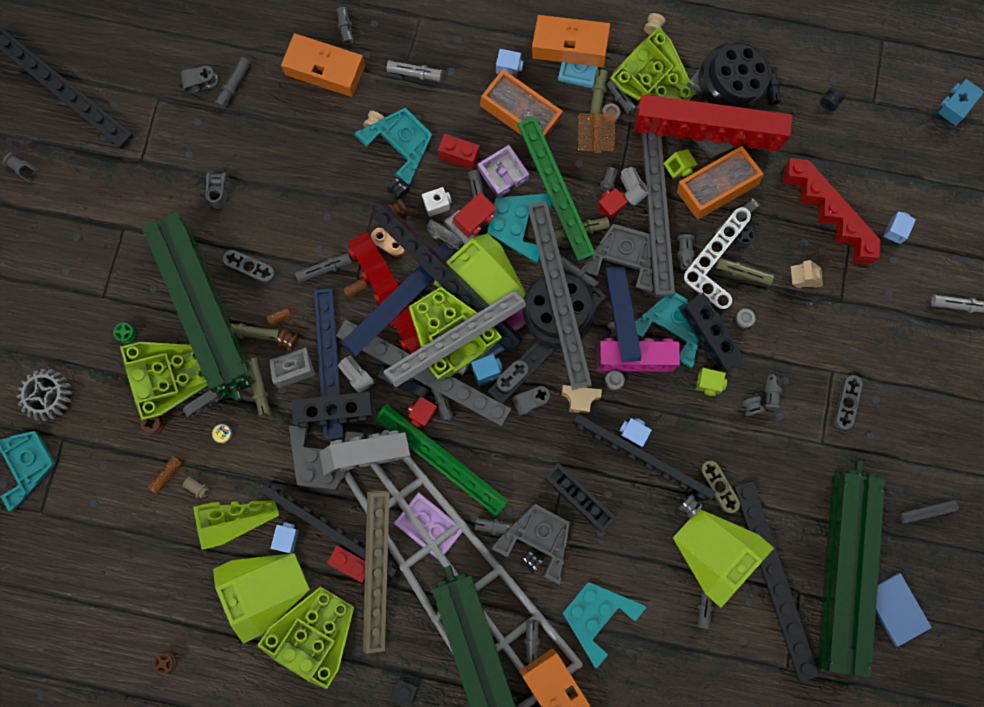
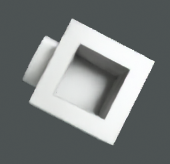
(436, 201)

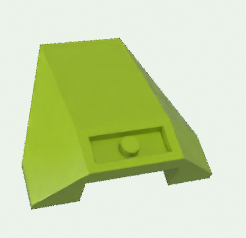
(653, 70)
(486, 269)
(439, 314)
(161, 376)
(720, 554)
(259, 591)
(311, 637)

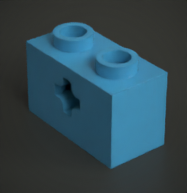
(960, 102)
(486, 369)

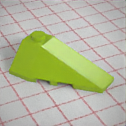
(223, 523)

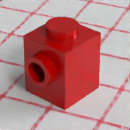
(612, 203)
(421, 412)

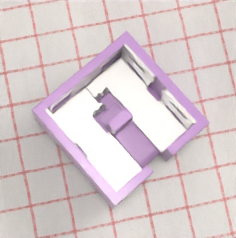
(503, 171)

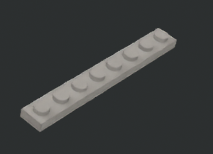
(454, 339)

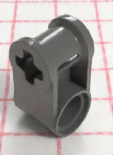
(197, 79)
(217, 185)
(528, 402)

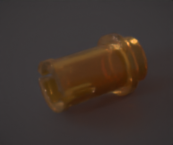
(354, 288)
(278, 316)

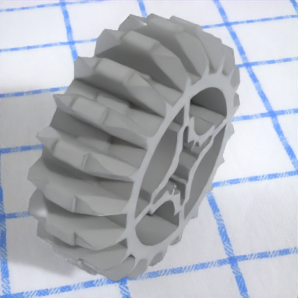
(51, 407)

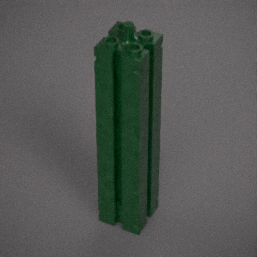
(199, 306)
(851, 573)
(472, 641)

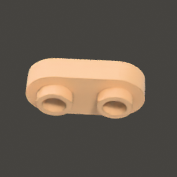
(386, 243)

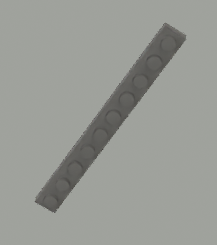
(658, 215)
(559, 296)
(447, 386)

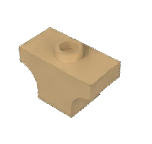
(807, 275)
(580, 398)

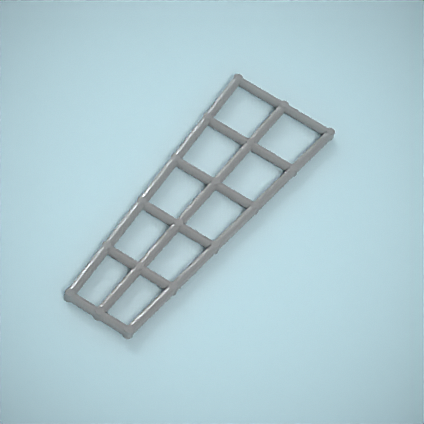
(498, 570)

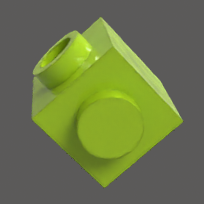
(680, 164)
(711, 382)

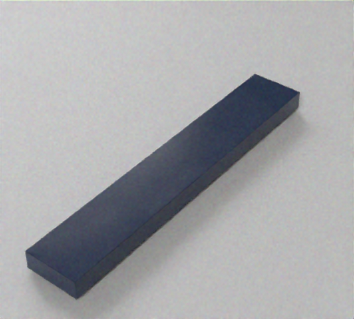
(623, 314)

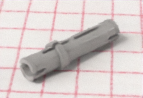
(413, 70)
(958, 303)

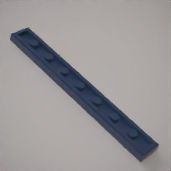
(391, 306)
(328, 355)

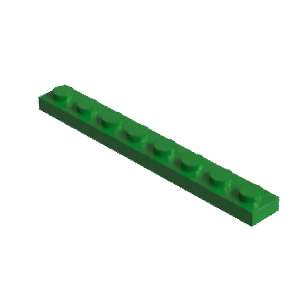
(556, 188)
(443, 461)

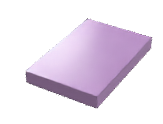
(433, 520)

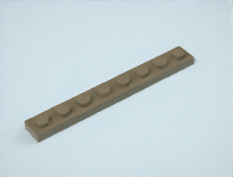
(376, 571)

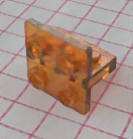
(596, 132)

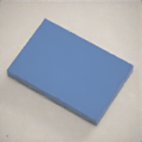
(899, 610)

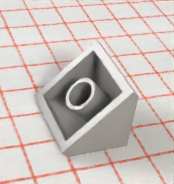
(291, 368)

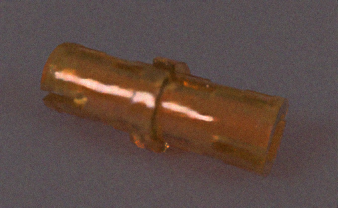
(164, 475)

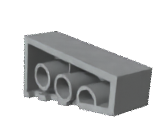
(364, 451)

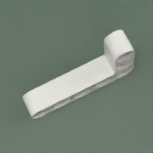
(713, 256)

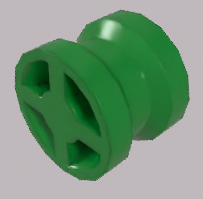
(122, 330)

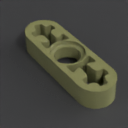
(722, 502)

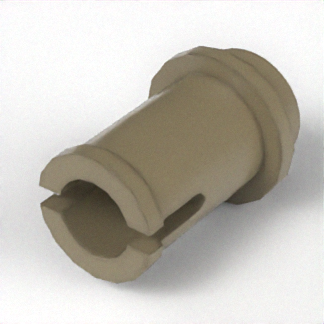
(195, 487)

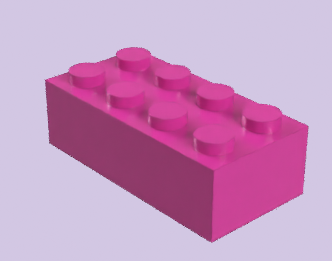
(655, 356)

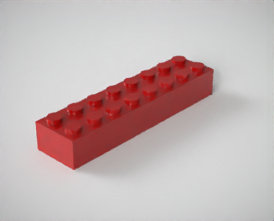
(712, 122)

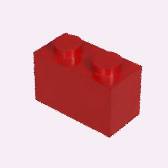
(458, 151)
(474, 215)
(348, 563)

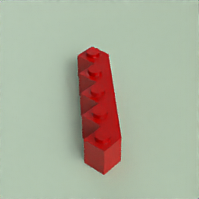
(833, 210)
(378, 274)

